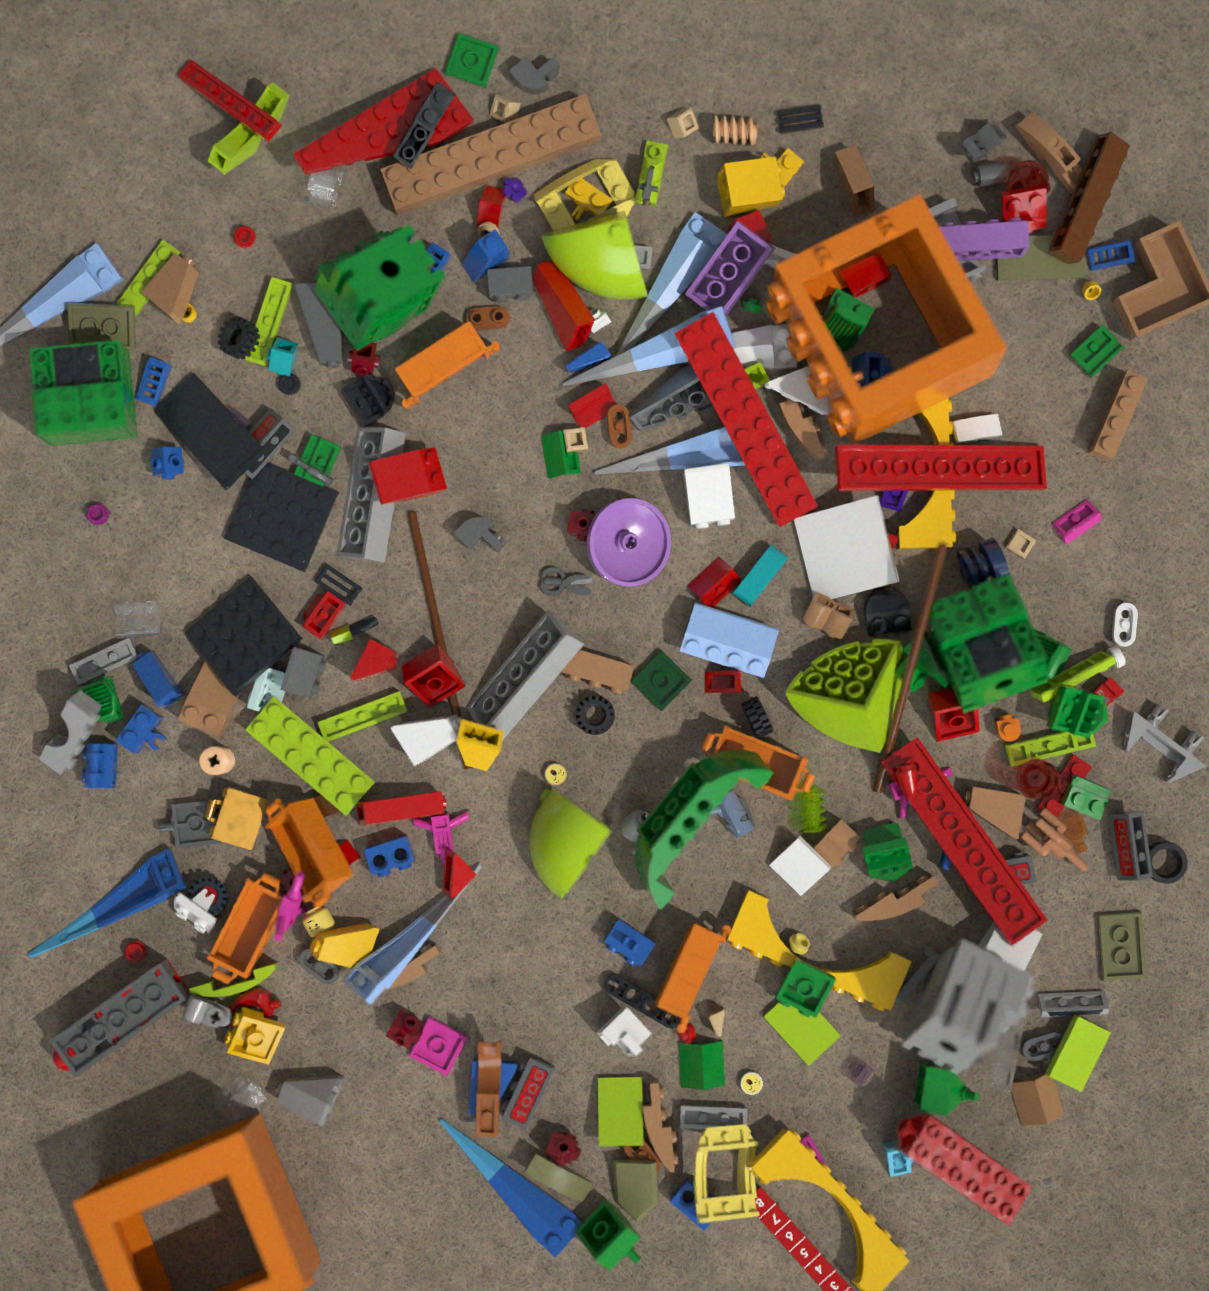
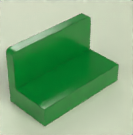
(557, 460)

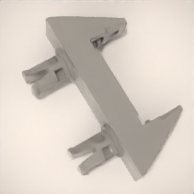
(1148, 730)

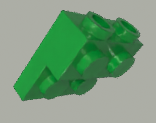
(805, 988)

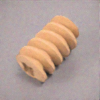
(735, 130)
(211, 766)

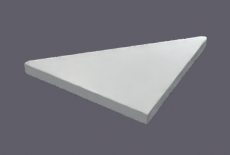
(797, 389)

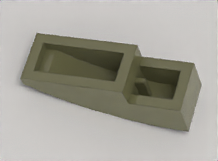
(558, 1177)

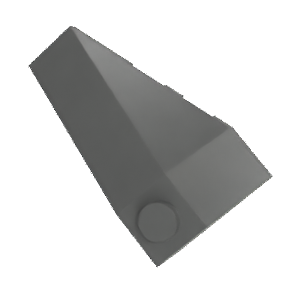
(673, 399)

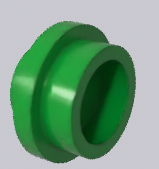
(752, 305)

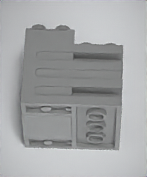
(967, 1006)

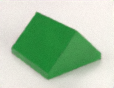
(701, 1065)

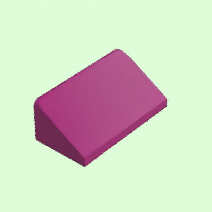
(1077, 521)

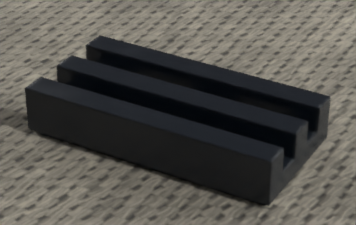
(817, 108)
(354, 595)

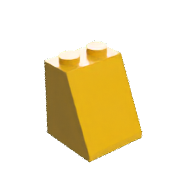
(750, 186)

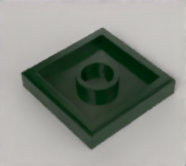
(661, 680)

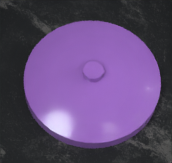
(628, 542)

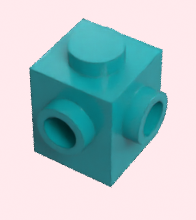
(282, 356)

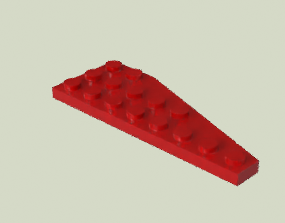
(380, 128)

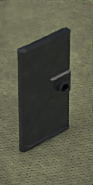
(210, 431)

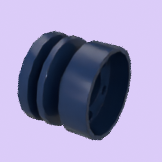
(980, 566)

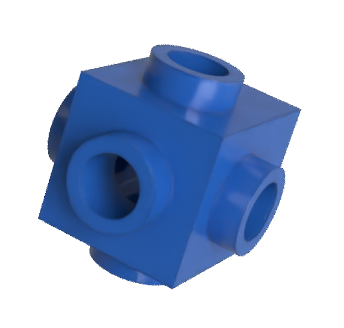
(167, 462)

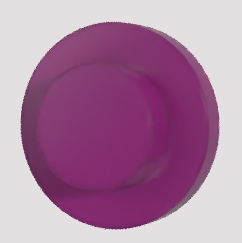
(97, 514)

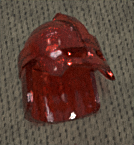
(1028, 174)
(1044, 786)

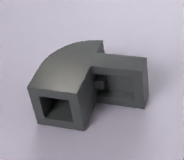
(533, 80)
(983, 141)
(477, 528)

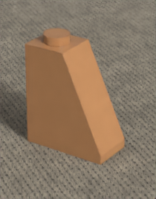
(855, 180)
(173, 286)
(998, 808)

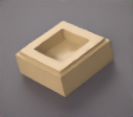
(1021, 543)

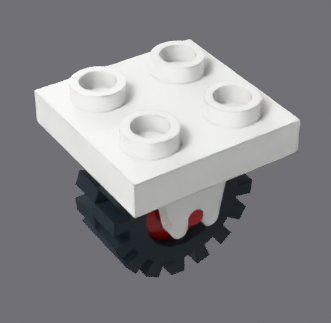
(203, 902)

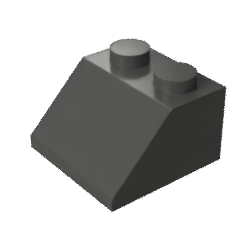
(303, 673)

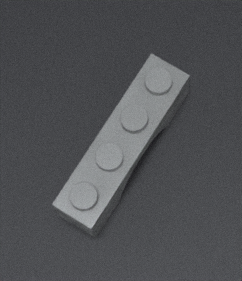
(79, 715)

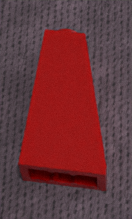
(564, 305)
(400, 808)

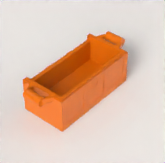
(442, 361)
(787, 767)
(309, 848)
(247, 928)
(689, 971)

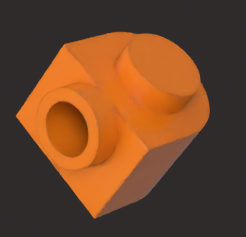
(1007, 728)

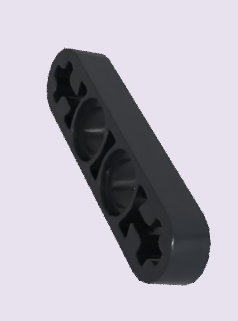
(640, 1004)

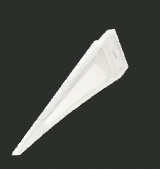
(764, 345)

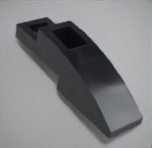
(423, 125)

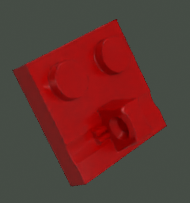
(1026, 204)

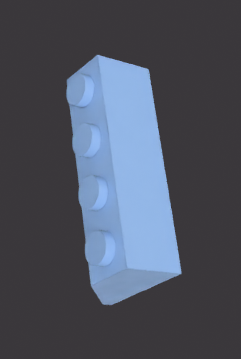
(729, 640)

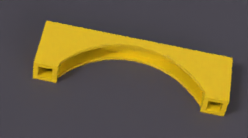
(935, 519)
(875, 982)
(876, 1255)

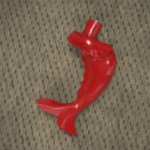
(258, 997)

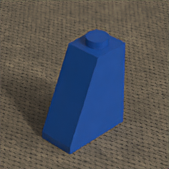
(486, 254)
(157, 679)
(507, 1071)

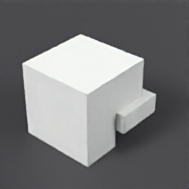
(624, 1031)

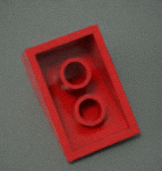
(408, 476)

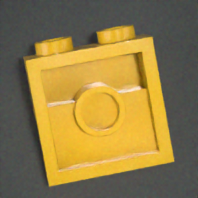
(253, 1036)

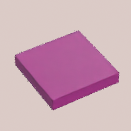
(438, 1046)

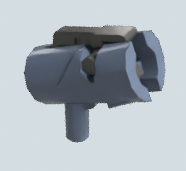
(736, 814)

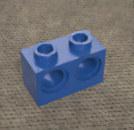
(388, 850)
(688, 1206)

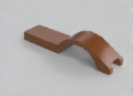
(488, 1089)

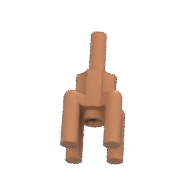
(1051, 839)

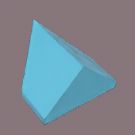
(896, 1162)

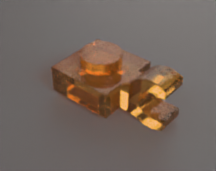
(1075, 831)

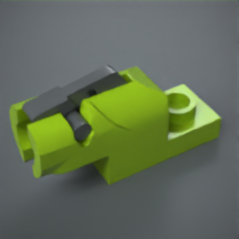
(651, 173)

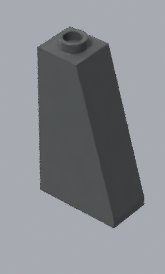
(322, 326)

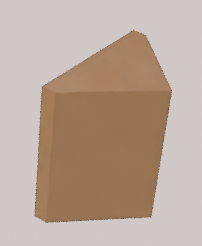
(1036, 1100)

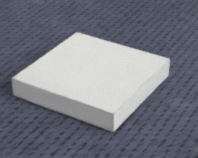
(800, 865)

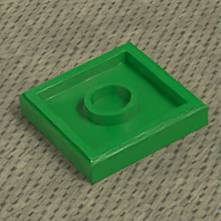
(471, 60)

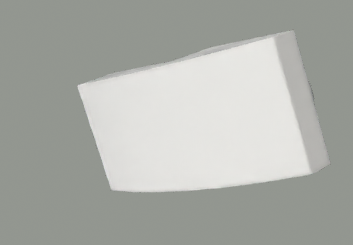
(977, 428)

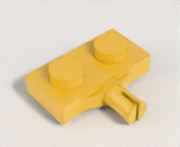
(789, 165)
(587, 199)

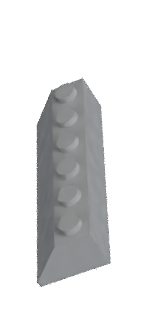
(365, 520)
(525, 674)

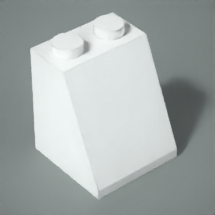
(709, 495)
(426, 736)
(1018, 954)

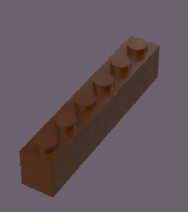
(1089, 198)

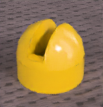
(1095, 288)
(188, 319)

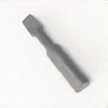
(311, 470)

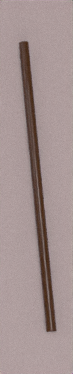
(430, 597)
(911, 663)

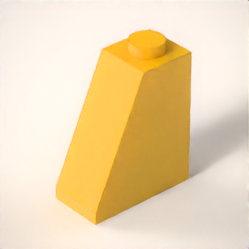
(478, 744)
(345, 945)

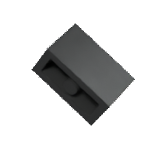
(510, 283)

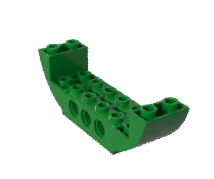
(686, 809)

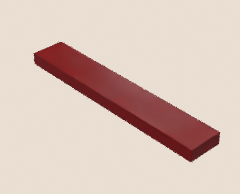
(230, 100)

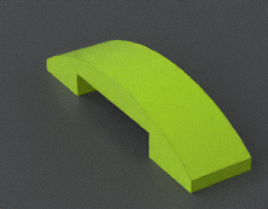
(209, 989)

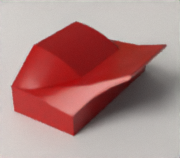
(322, 614)

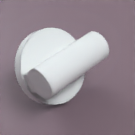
(601, 319)

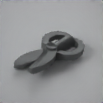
(569, 583)

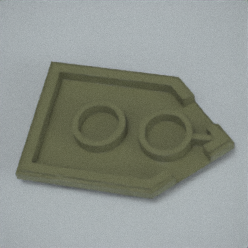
(635, 1186)

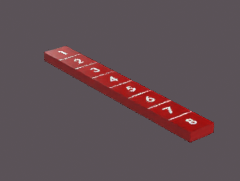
(798, 1244)

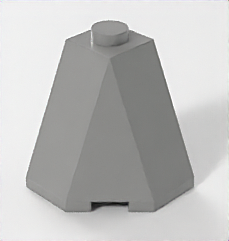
(310, 1096)

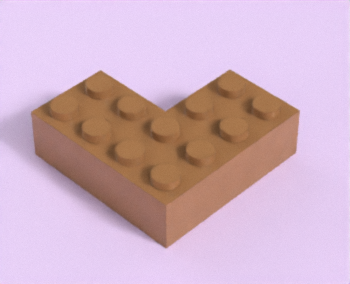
(1175, 283)

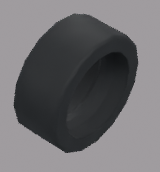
(1181, 866)

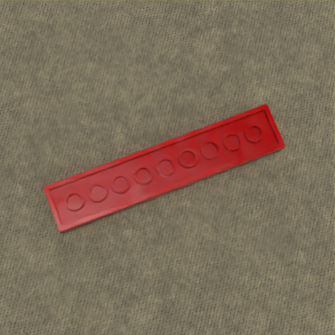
(745, 419)
(939, 467)
(967, 845)

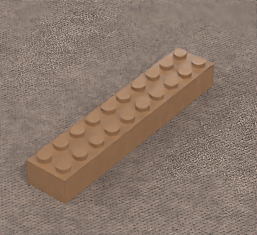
(492, 154)

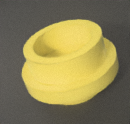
(799, 943)

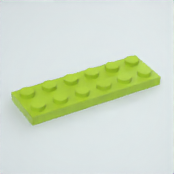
(310, 756)

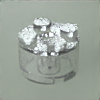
(323, 188)

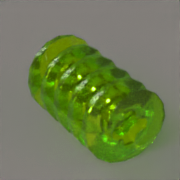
(812, 810)

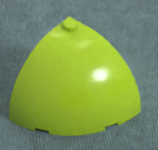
(598, 257)
(851, 692)
(563, 840)

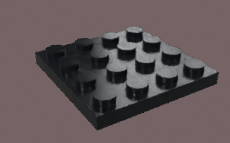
(281, 516)
(243, 636)

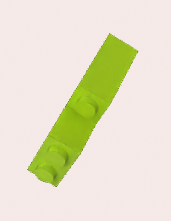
(242, 141)

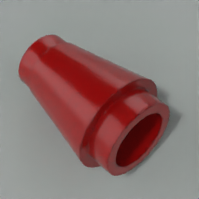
(907, 778)

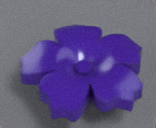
(514, 188)

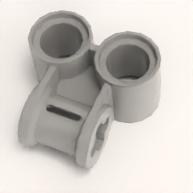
(206, 1011)

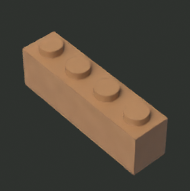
(1118, 415)
(599, 671)

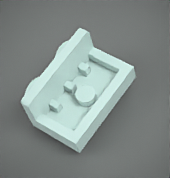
(265, 689)

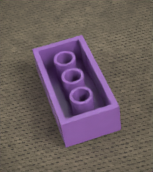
(987, 240)
(730, 269)

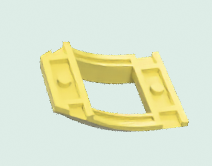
(611, 175)
(726, 1207)

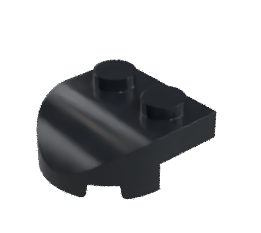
(369, 398)
(886, 611)

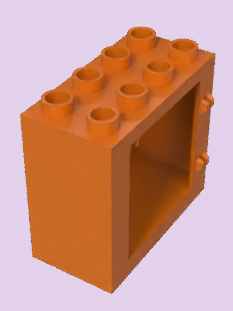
(942, 292)
(243, 1152)

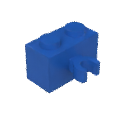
(141, 729)
(629, 942)

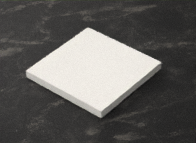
(847, 548)

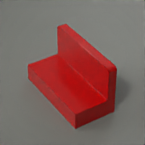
(866, 275)
(592, 406)
(714, 582)

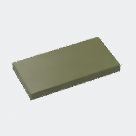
(1038, 264)

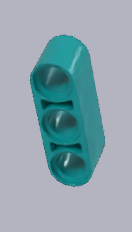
(760, 575)

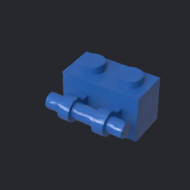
(871, 367)
(100, 765)

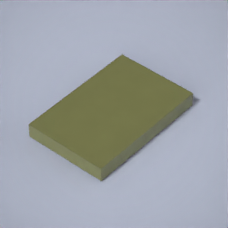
(101, 323)
(1121, 946)

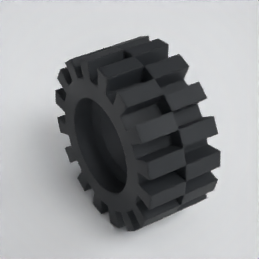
(247, 341)
(757, 717)
(604, 725)

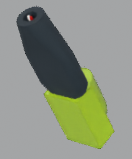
(346, 632)

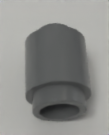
(989, 174)

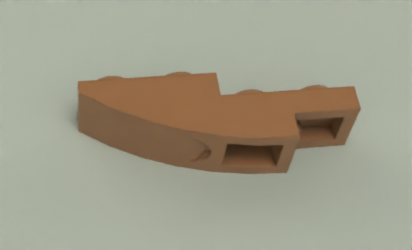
(1052, 147)
(803, 430)
(889, 906)
(416, 967)
(660, 1134)

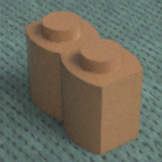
(828, 615)
(836, 843)

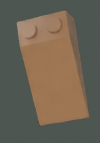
(208, 703)

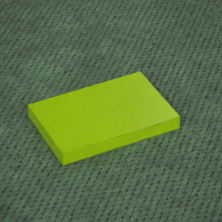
(804, 1034)
(1077, 1053)
(620, 1111)

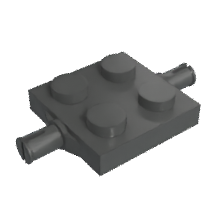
(190, 825)

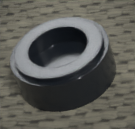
(289, 384)

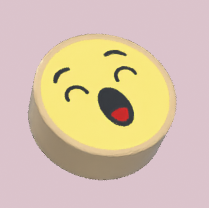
(555, 774)

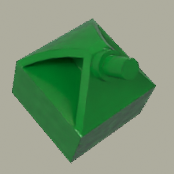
(940, 1089)
(609, 1236)

